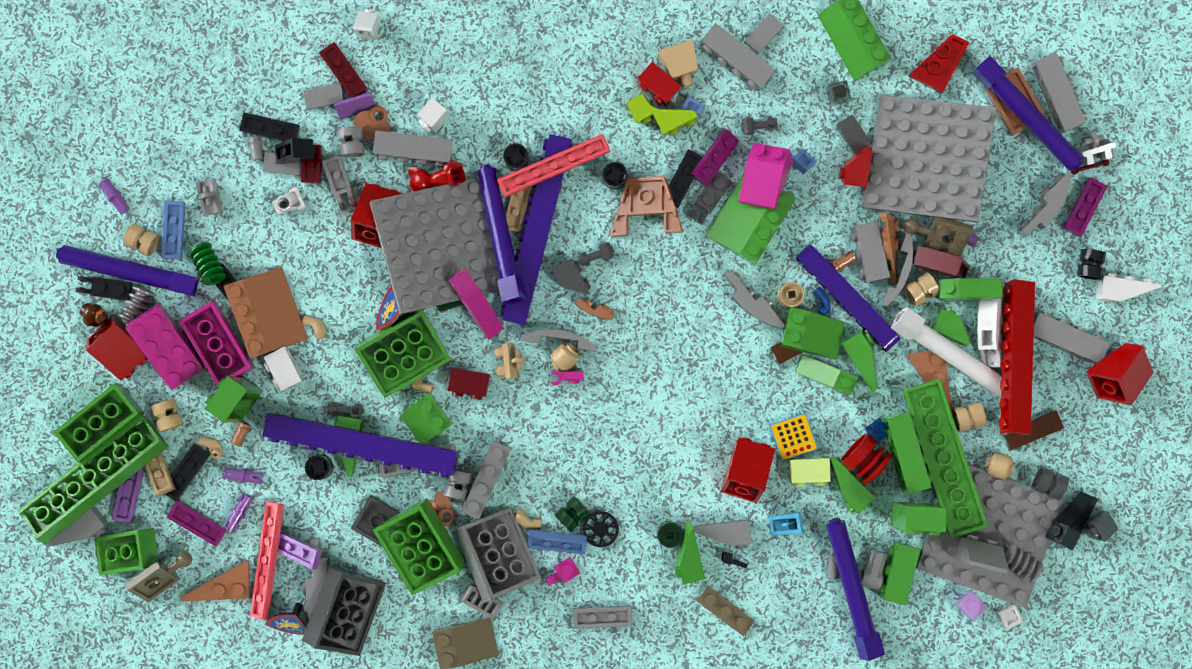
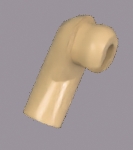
(317, 325)
(525, 521)

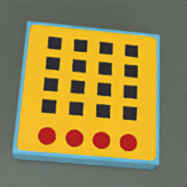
(793, 437)

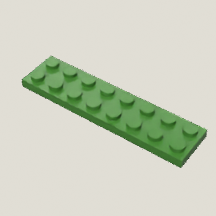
(945, 458)

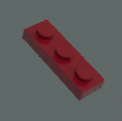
(343, 70)

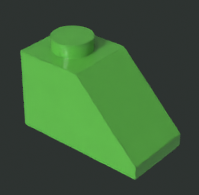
(951, 326)

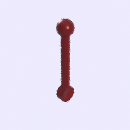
(1104, 163)

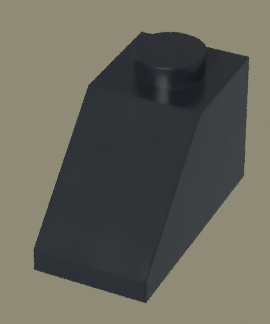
(294, 151)

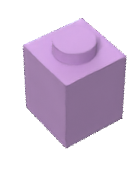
(971, 605)

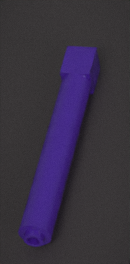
(993, 77)
(128, 270)
(509, 284)
(867, 639)

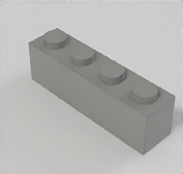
(737, 57)
(1058, 93)
(412, 147)
(1069, 339)
(486, 479)

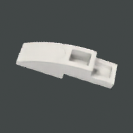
(989, 331)

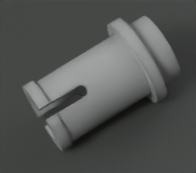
(256, 148)
(832, 571)

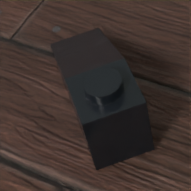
(1071, 521)

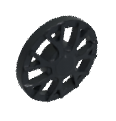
(601, 529)

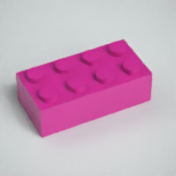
(216, 342)
(165, 346)

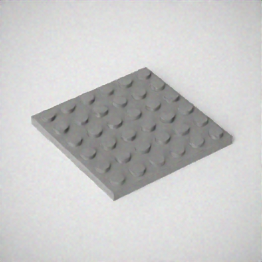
(929, 158)
(432, 238)
(1013, 516)

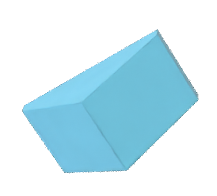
(786, 524)

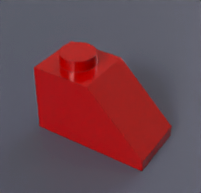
(857, 168)

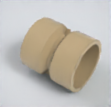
(141, 239)
(924, 288)
(790, 295)
(968, 417)
(168, 422)

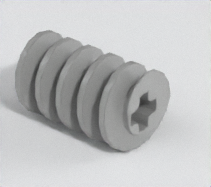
(137, 304)
(1023, 562)

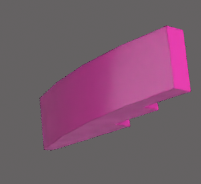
(476, 304)

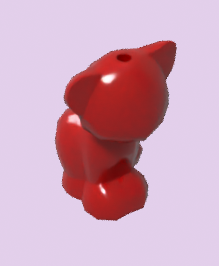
(450, 174)

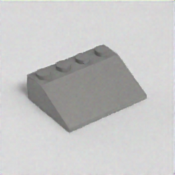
(497, 554)

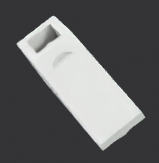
(1119, 289)

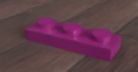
(715, 157)
(1085, 207)
(197, 523)

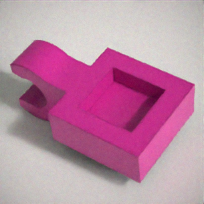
(572, 377)
(565, 570)

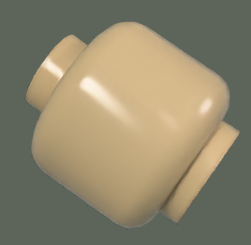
(564, 357)
(1000, 466)

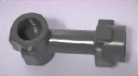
(748, 125)
(606, 251)
(356, 410)

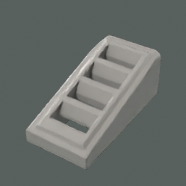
(464, 599)

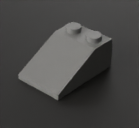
(982, 554)

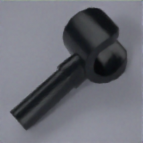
(727, 558)

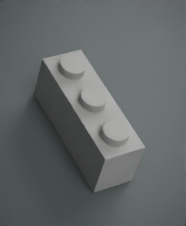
(870, 252)

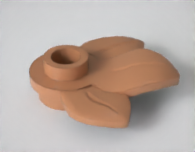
(370, 124)
(443, 505)

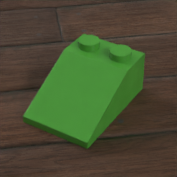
(812, 333)
(126, 551)

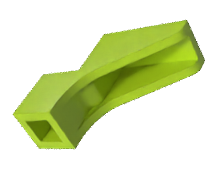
(668, 120)

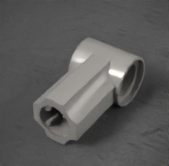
(872, 573)

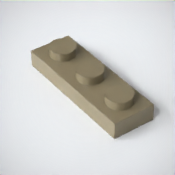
(725, 610)

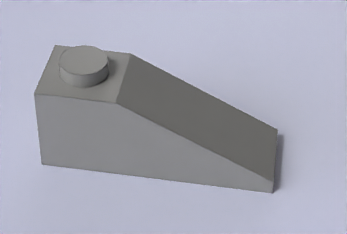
(87, 526)
(731, 532)

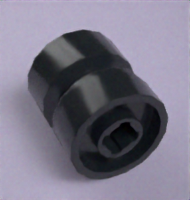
(516, 157)
(615, 175)
(1091, 271)
(319, 467)

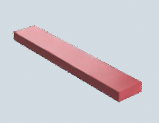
(553, 165)
(267, 560)

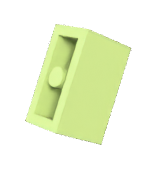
(808, 471)

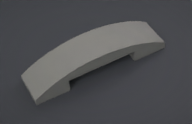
(906, 249)
(535, 337)

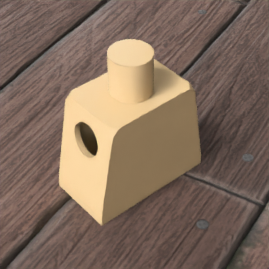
(680, 62)

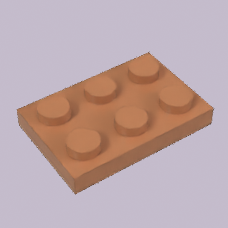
(1010, 120)

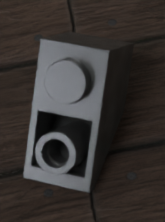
(569, 277)
(1100, 526)

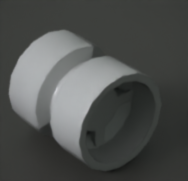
(351, 148)
(462, 478)

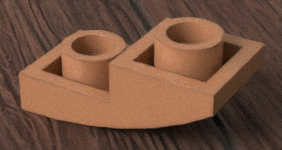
(600, 312)

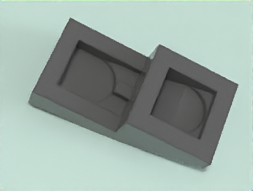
(853, 134)

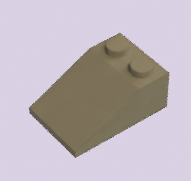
(465, 643)

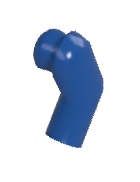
(825, 307)

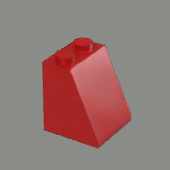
(362, 222)
(115, 348)
(1121, 374)
(748, 470)

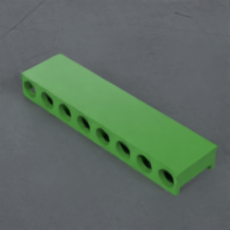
(95, 479)

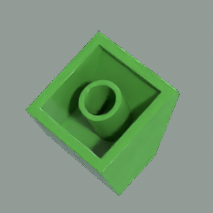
(426, 419)

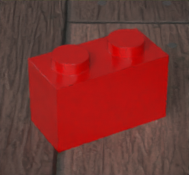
(658, 84)

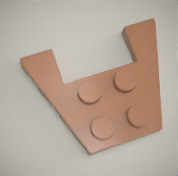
(646, 197)

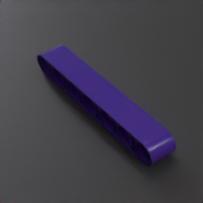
(845, 294)

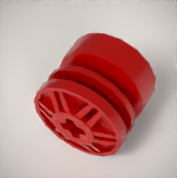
(862, 455)

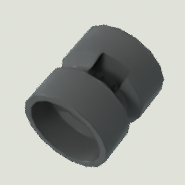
(1053, 484)

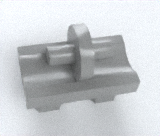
(1094, 145)
(209, 197)

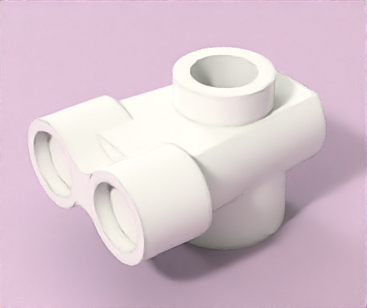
(293, 201)

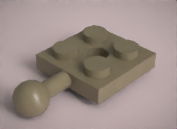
(940, 227)
(157, 578)

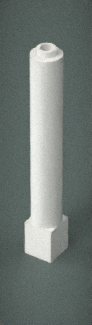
(912, 326)

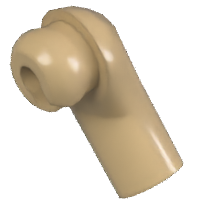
(419, 385)
(213, 446)

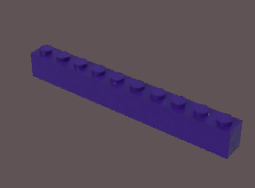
(536, 233)
(361, 444)

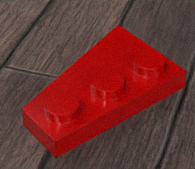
(941, 64)

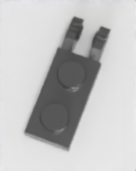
(711, 196)

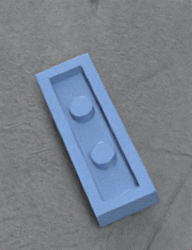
(173, 230)
(557, 542)

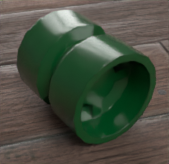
(567, 519)
(669, 534)

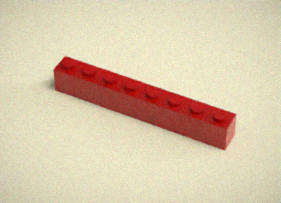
(1017, 358)

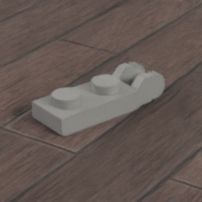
(338, 180)

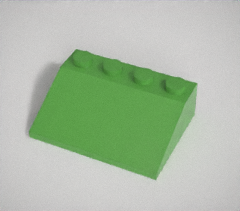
(747, 227)
(402, 353)
(419, 546)

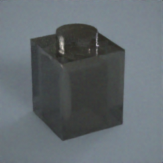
(838, 93)

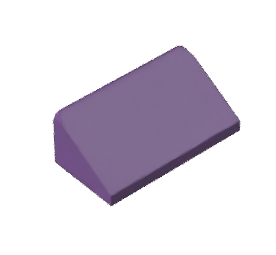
(354, 105)

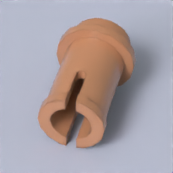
(843, 261)
(241, 433)

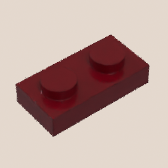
(312, 169)

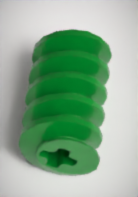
(207, 264)

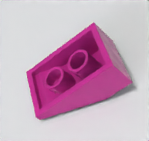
(765, 175)

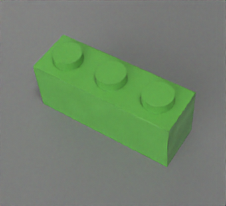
(899, 573)

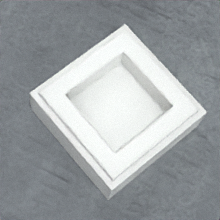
(1010, 617)

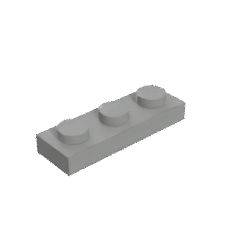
(602, 617)

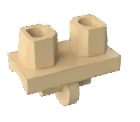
(512, 361)

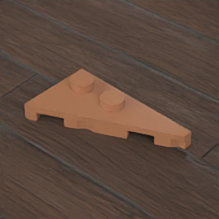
(891, 244)
(930, 368)
(229, 585)

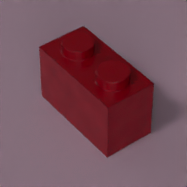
(469, 383)

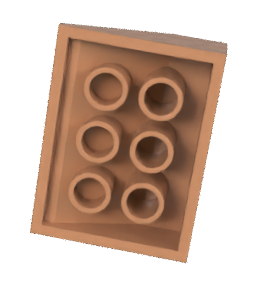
(265, 312)

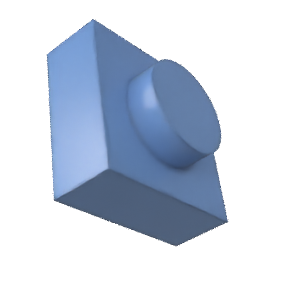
(692, 104)
(803, 161)

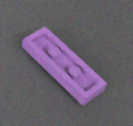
(127, 498)
(299, 550)

